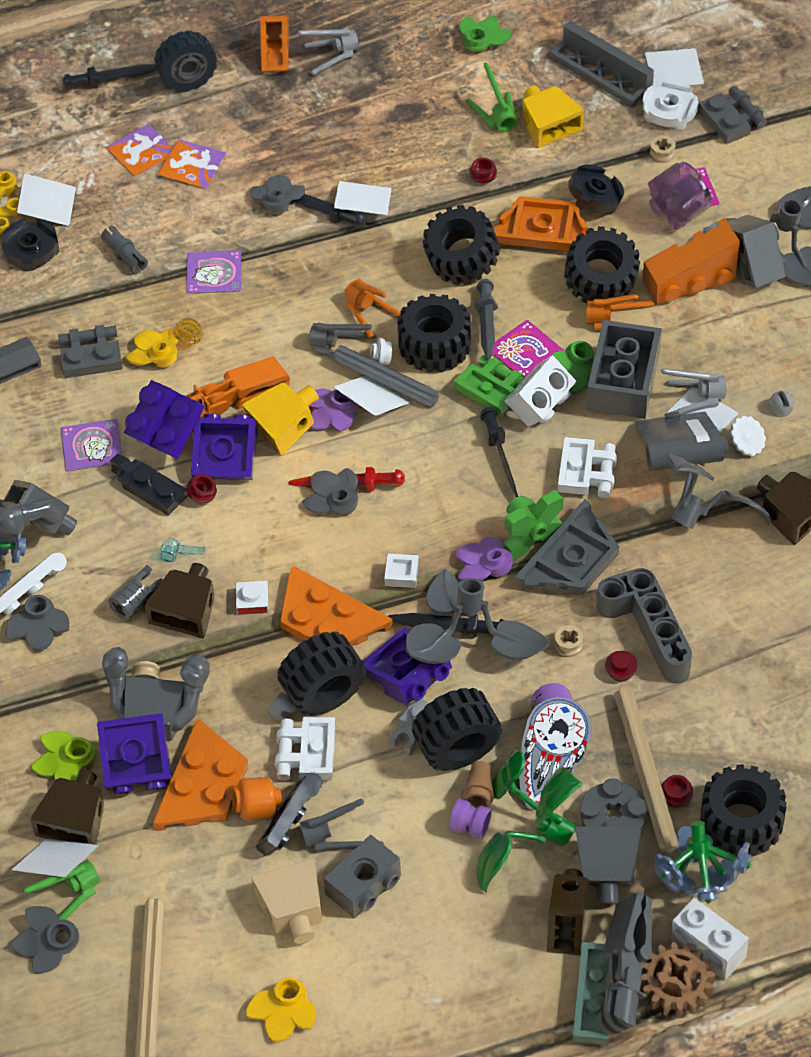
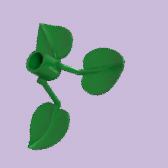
(548, 823)

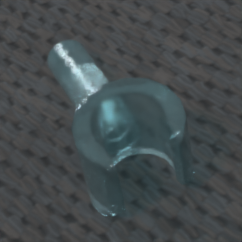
(172, 547)

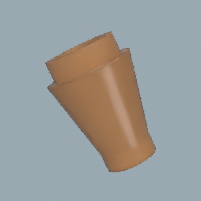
(478, 786)

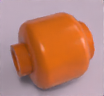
(256, 798)

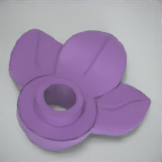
(331, 410)
(484, 559)

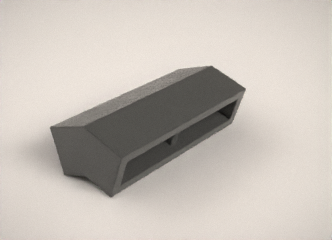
(18, 359)

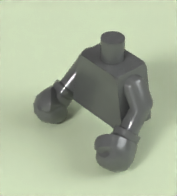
(32, 505)
(152, 696)

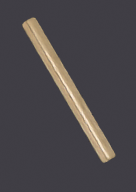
(646, 770)
(150, 978)

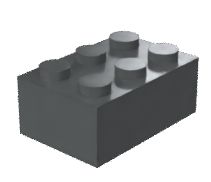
(624, 369)

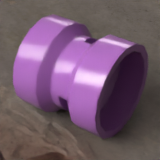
(470, 819)

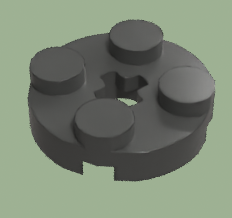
(617, 796)

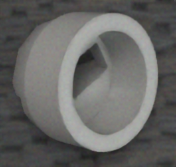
(776, 405)
(281, 707)

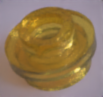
(188, 331)

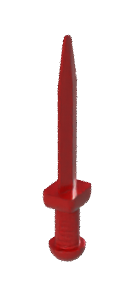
(368, 479)

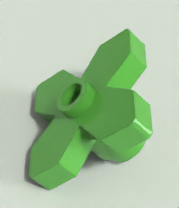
(531, 521)

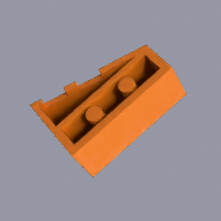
(694, 266)

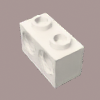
(537, 388)
(712, 935)

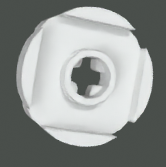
(674, 115)

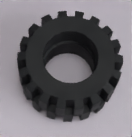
(455, 226)
(604, 246)
(439, 349)
(321, 673)
(456, 729)
(746, 788)

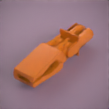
(240, 386)

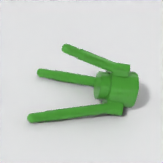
(502, 114)
(80, 879)

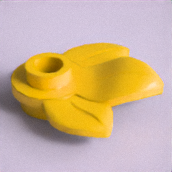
(154, 348)
(280, 1013)

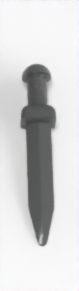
(485, 306)

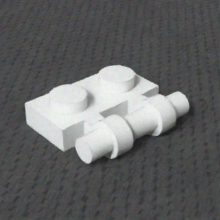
(577, 465)
(317, 747)

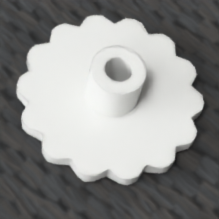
(747, 436)

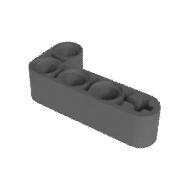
(654, 625)

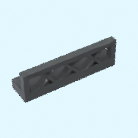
(609, 61)

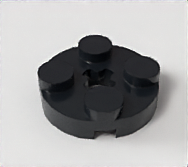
(595, 189)
(34, 255)

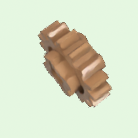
(668, 987)

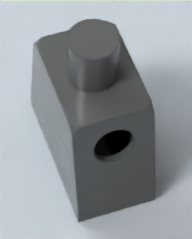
(608, 858)

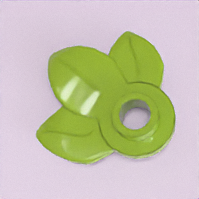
(61, 758)

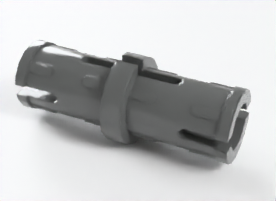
(124, 249)

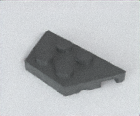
(571, 556)

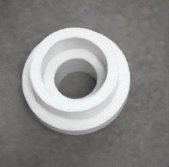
(381, 351)

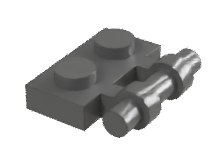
(724, 117)
(90, 358)

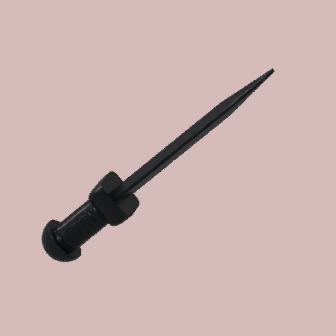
(92, 77)
(335, 214)
(496, 437)
(470, 625)

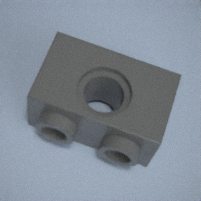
(367, 859)

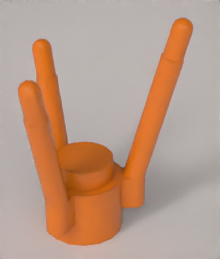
(362, 296)
(601, 308)

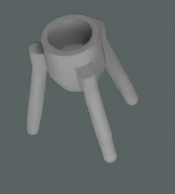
(342, 41)
(709, 385)

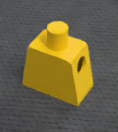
(551, 115)
(282, 414)

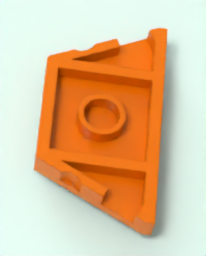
(540, 224)
(318, 608)
(202, 781)

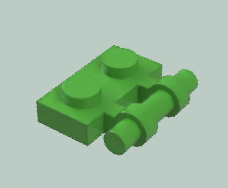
(485, 387)

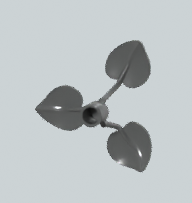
(793, 211)
(690, 506)
(465, 597)

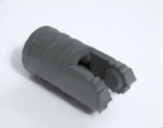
(133, 594)

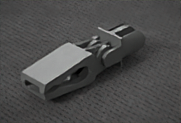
(626, 950)

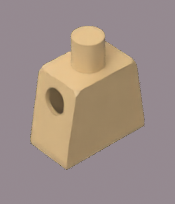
(290, 899)

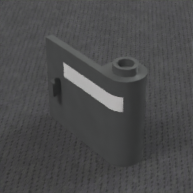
(685, 435)

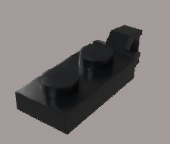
(148, 484)

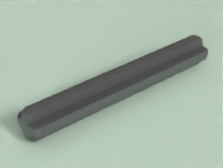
(386, 376)

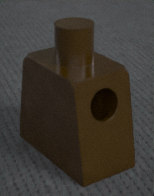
(788, 504)
(183, 601)
(70, 810)
(567, 899)

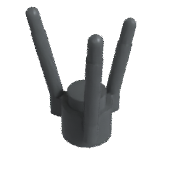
(326, 335)
(317, 829)

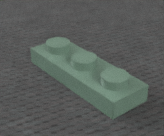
(589, 1004)

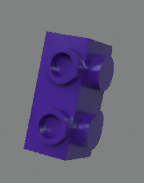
(163, 419)
(224, 447)
(401, 674)
(134, 753)

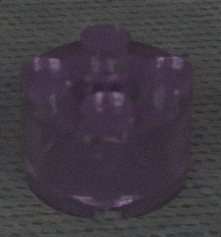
(679, 194)

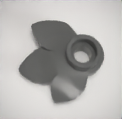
(277, 193)
(330, 490)
(39, 626)
(41, 939)

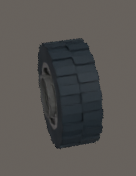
(185, 61)

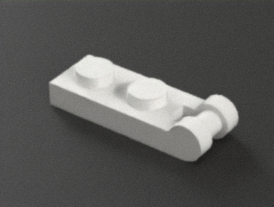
(31, 582)

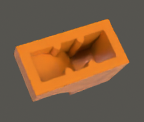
(274, 43)

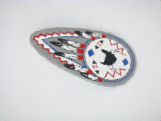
(552, 739)

